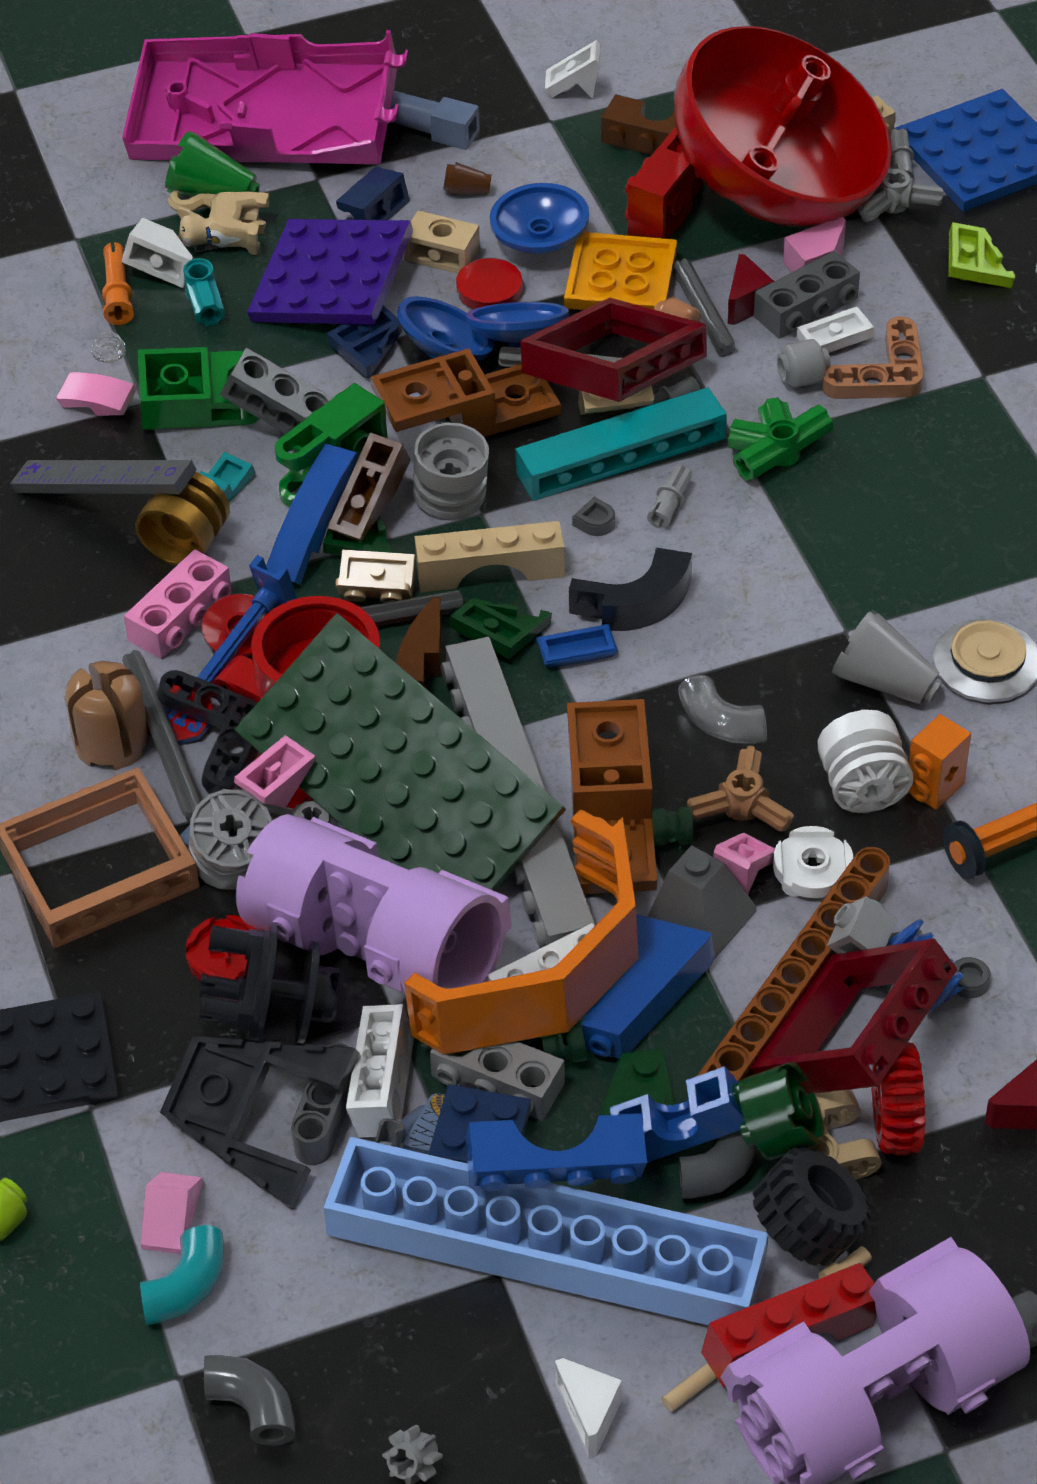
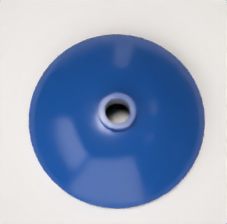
(539, 218)
(514, 320)
(440, 328)

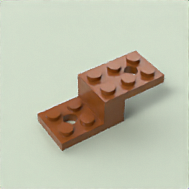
(459, 390)
(614, 779)

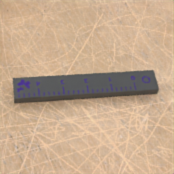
(104, 476)

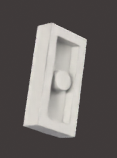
(838, 330)

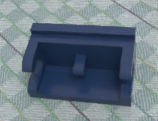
(375, 196)

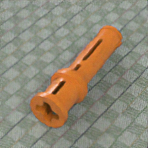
(116, 292)

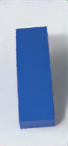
(311, 511)

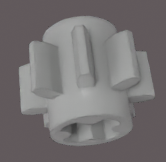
(412, 1455)

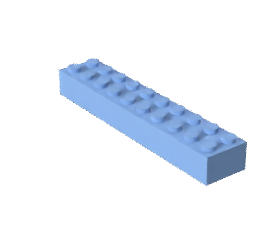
(545, 1234)

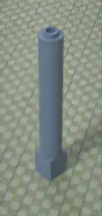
(447, 121)

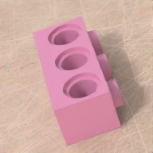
(177, 604)

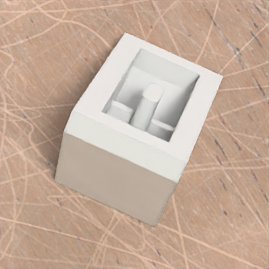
(590, 1401)

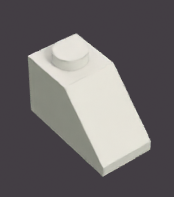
(157, 252)

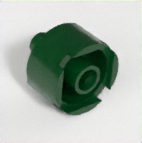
(778, 1111)

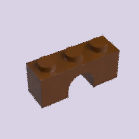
(626, 126)

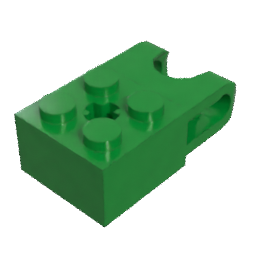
(184, 388)
(340, 423)

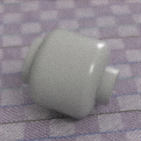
(803, 363)

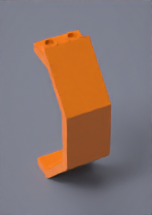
(545, 999)

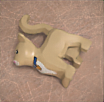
(231, 222)

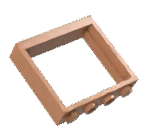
(114, 901)

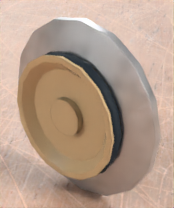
(986, 660)

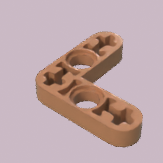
(896, 369)

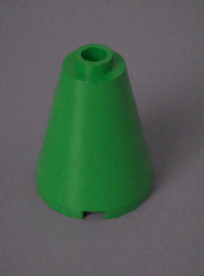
(206, 170)

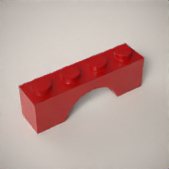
(830, 1305)

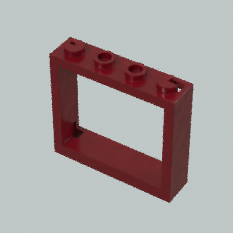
(671, 347)
(919, 977)

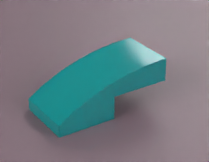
(230, 474)

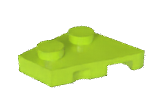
(975, 257)

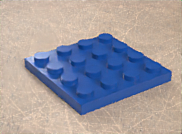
(977, 149)

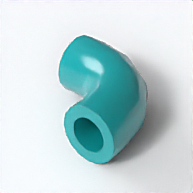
(191, 1278)

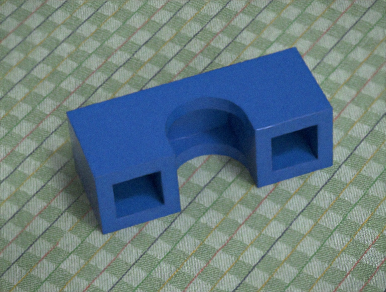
(703, 1117)

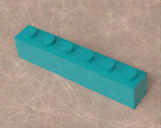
(620, 443)

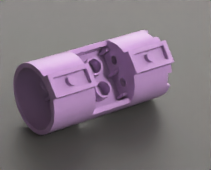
(399, 920)
(942, 1331)

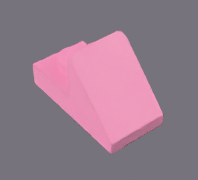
(744, 857)

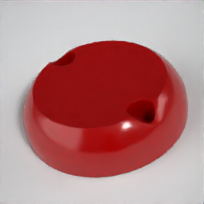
(779, 127)

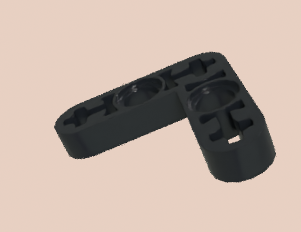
(226, 718)

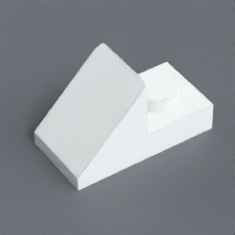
(574, 69)

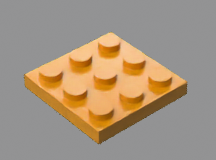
(620, 268)

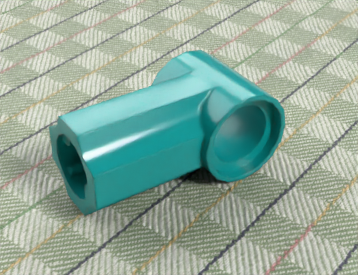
(203, 292)

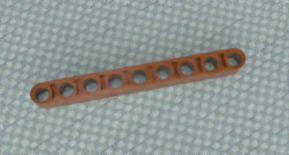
(800, 964)

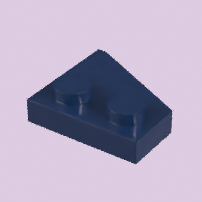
(366, 343)

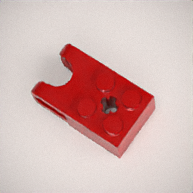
(662, 191)

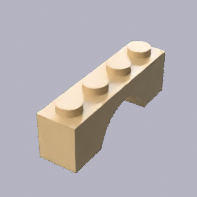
(449, 557)

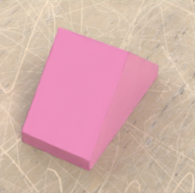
(276, 772)
(168, 1210)

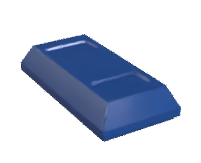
(577, 646)

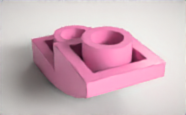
(99, 392)

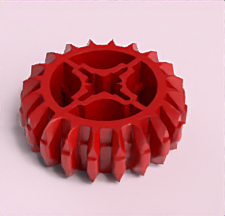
(900, 1105)

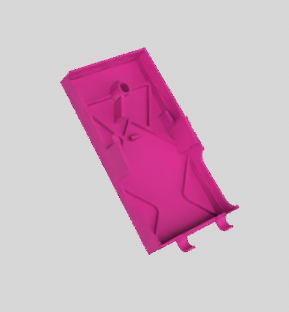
(264, 98)

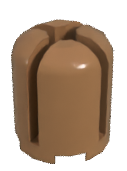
(106, 715)

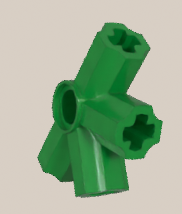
(776, 438)

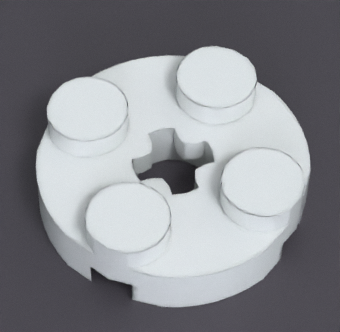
(795, 851)

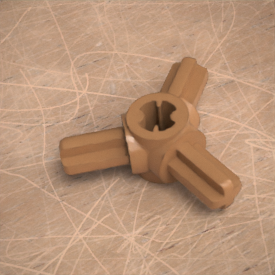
(743, 796)

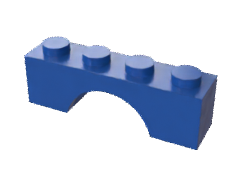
(503, 1156)

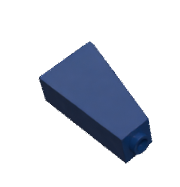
(667, 966)

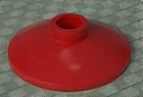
(222, 619)

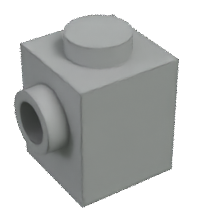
(861, 926)

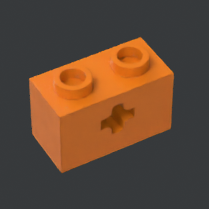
(938, 761)

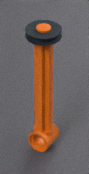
(970, 847)

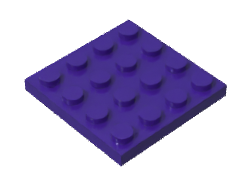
(330, 271)

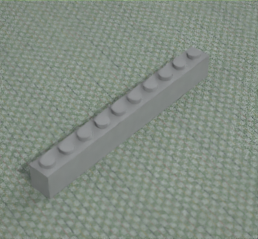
(547, 870)

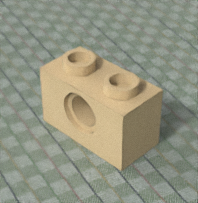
(442, 242)

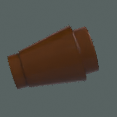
(466, 180)

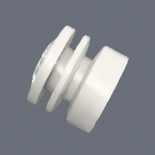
(865, 761)

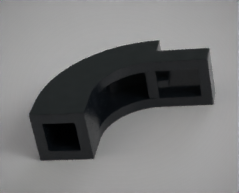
(637, 602)

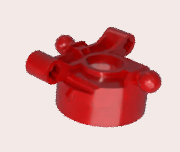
(283, 637)

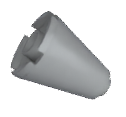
(886, 662)

